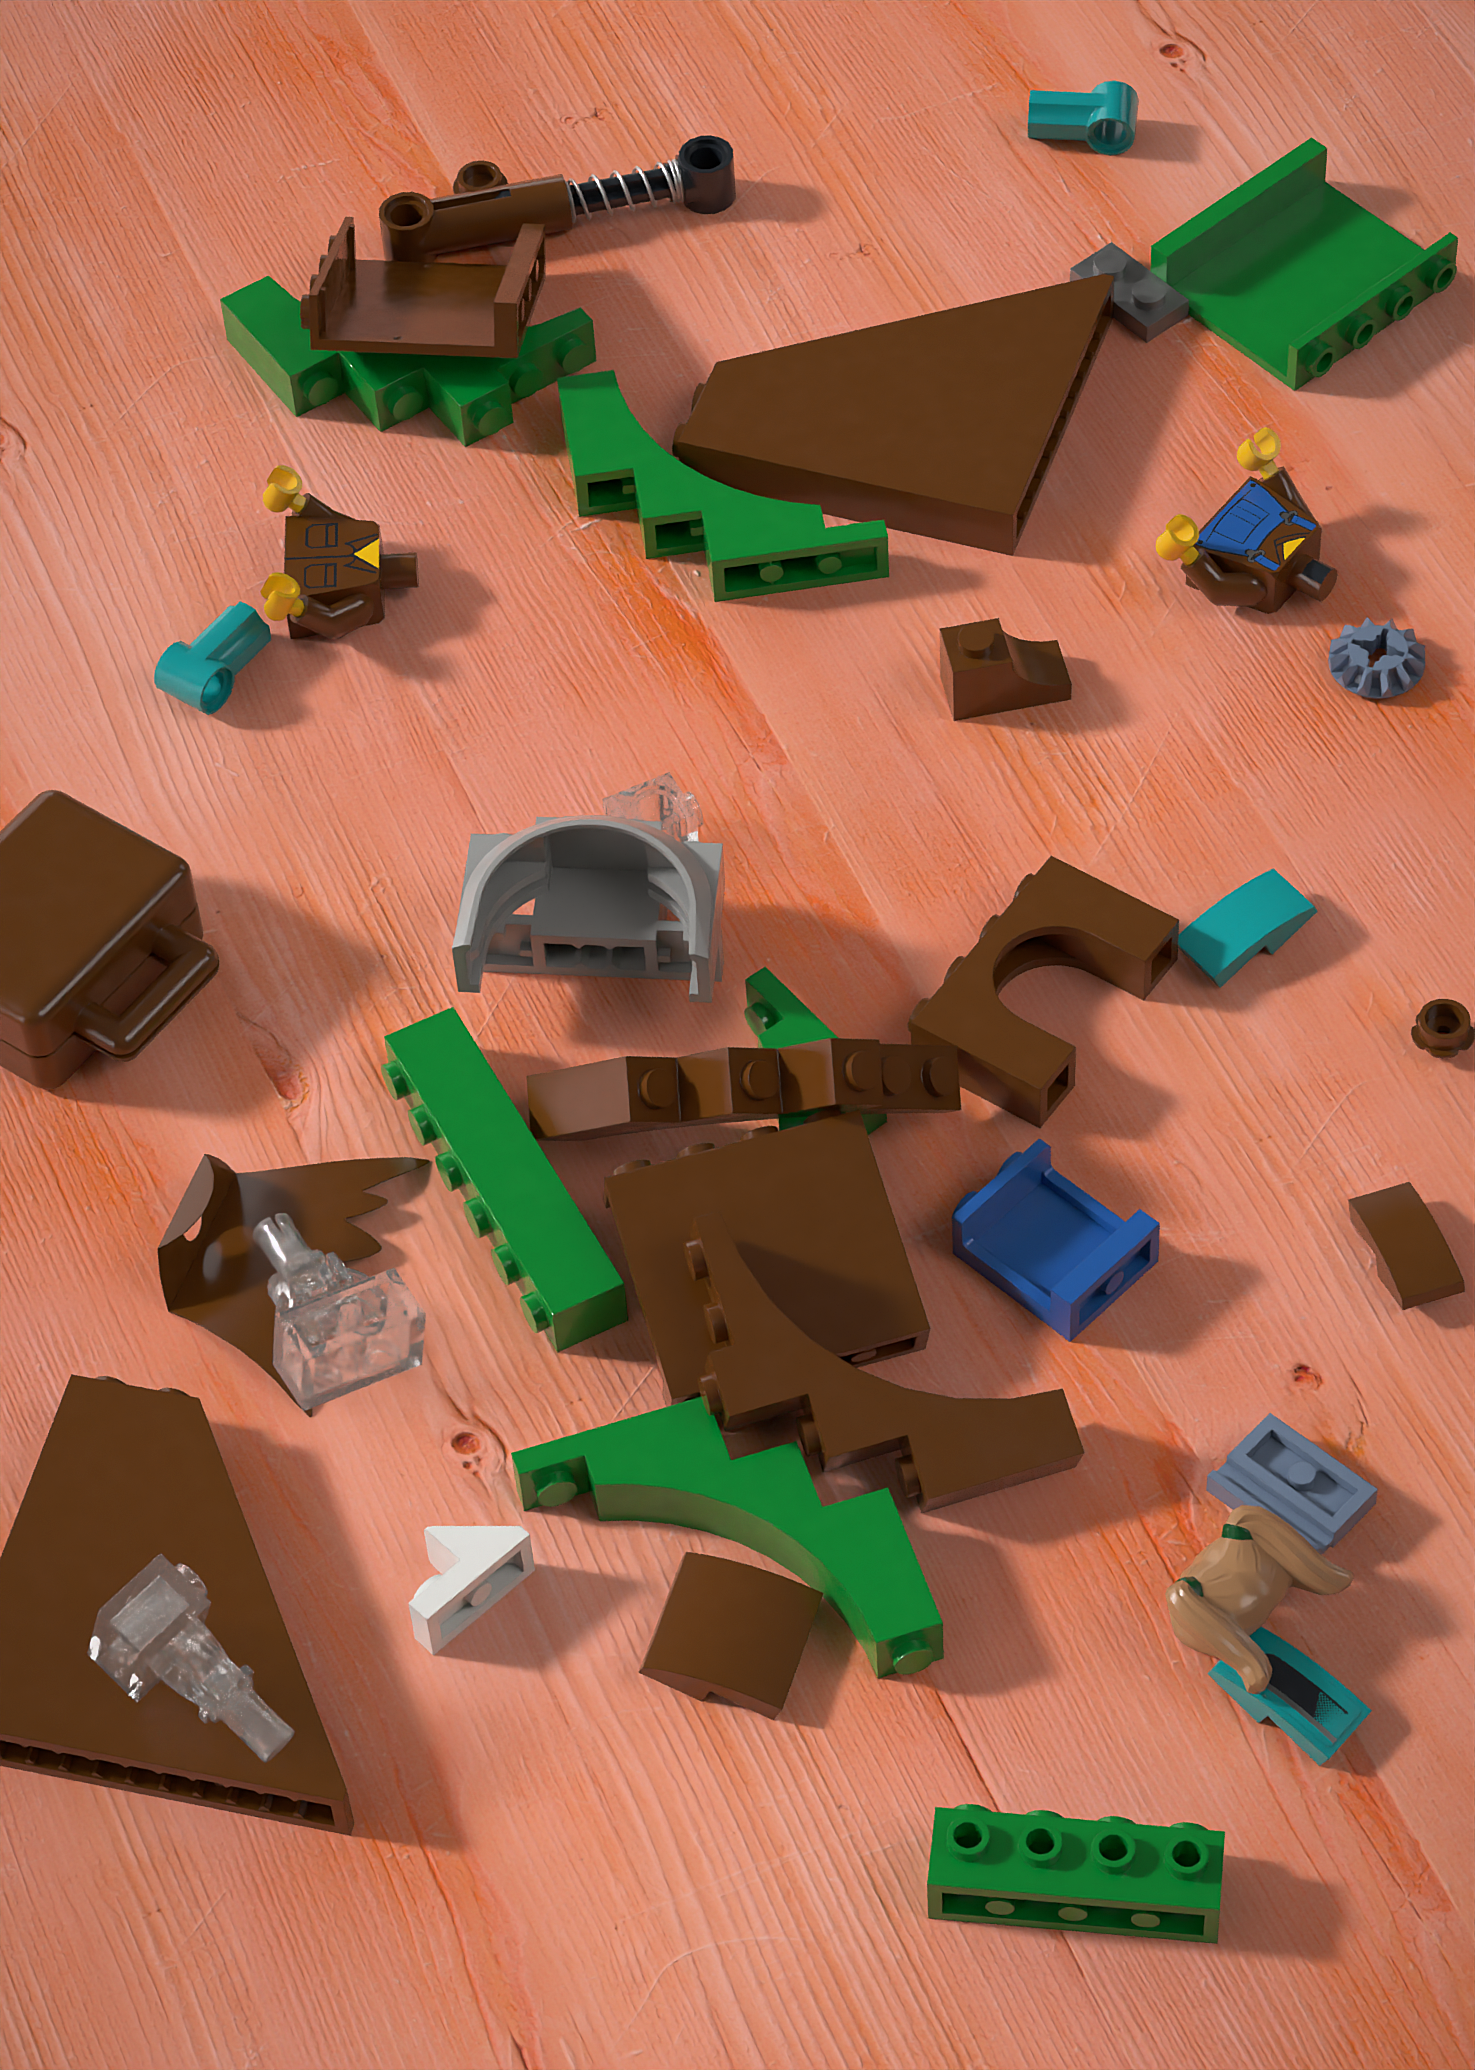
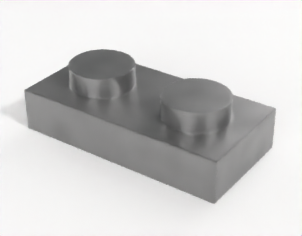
(1140, 297)

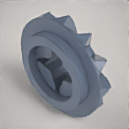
(1390, 675)

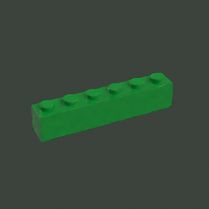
(505, 1180)

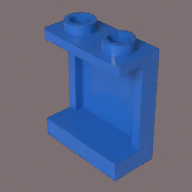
(1051, 1242)

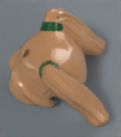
(1240, 1583)

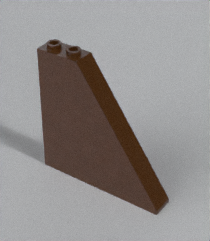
(911, 420)
(110, 1492)

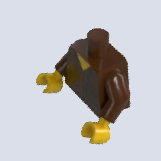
(331, 565)

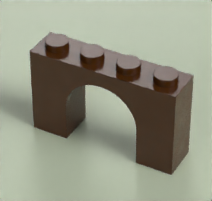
(1052, 921)

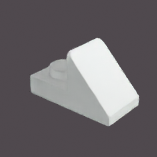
(476, 1572)

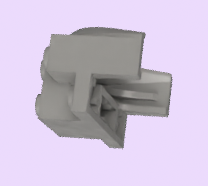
(597, 904)

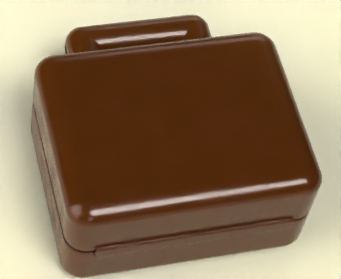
(91, 940)

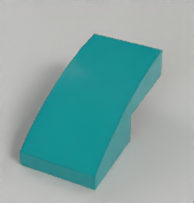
(1242, 923)

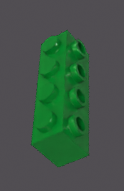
(1075, 1873)

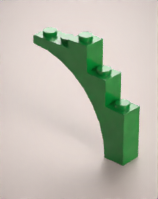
(464, 392)

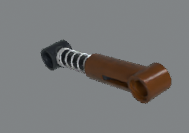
(425, 227)

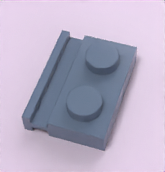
(1295, 1481)

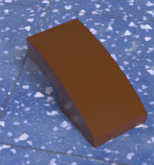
(1407, 1245)

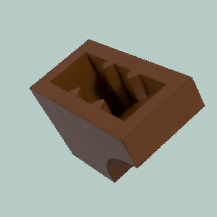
(998, 673)

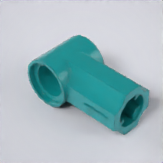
(1101, 118)
(207, 668)

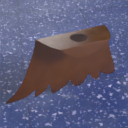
(225, 1275)

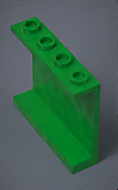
(1298, 269)

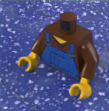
(1257, 543)

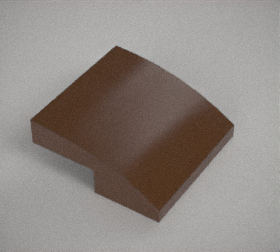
(731, 1633)

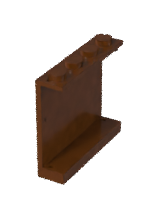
(423, 304)

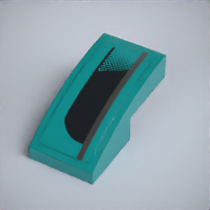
(1298, 1698)

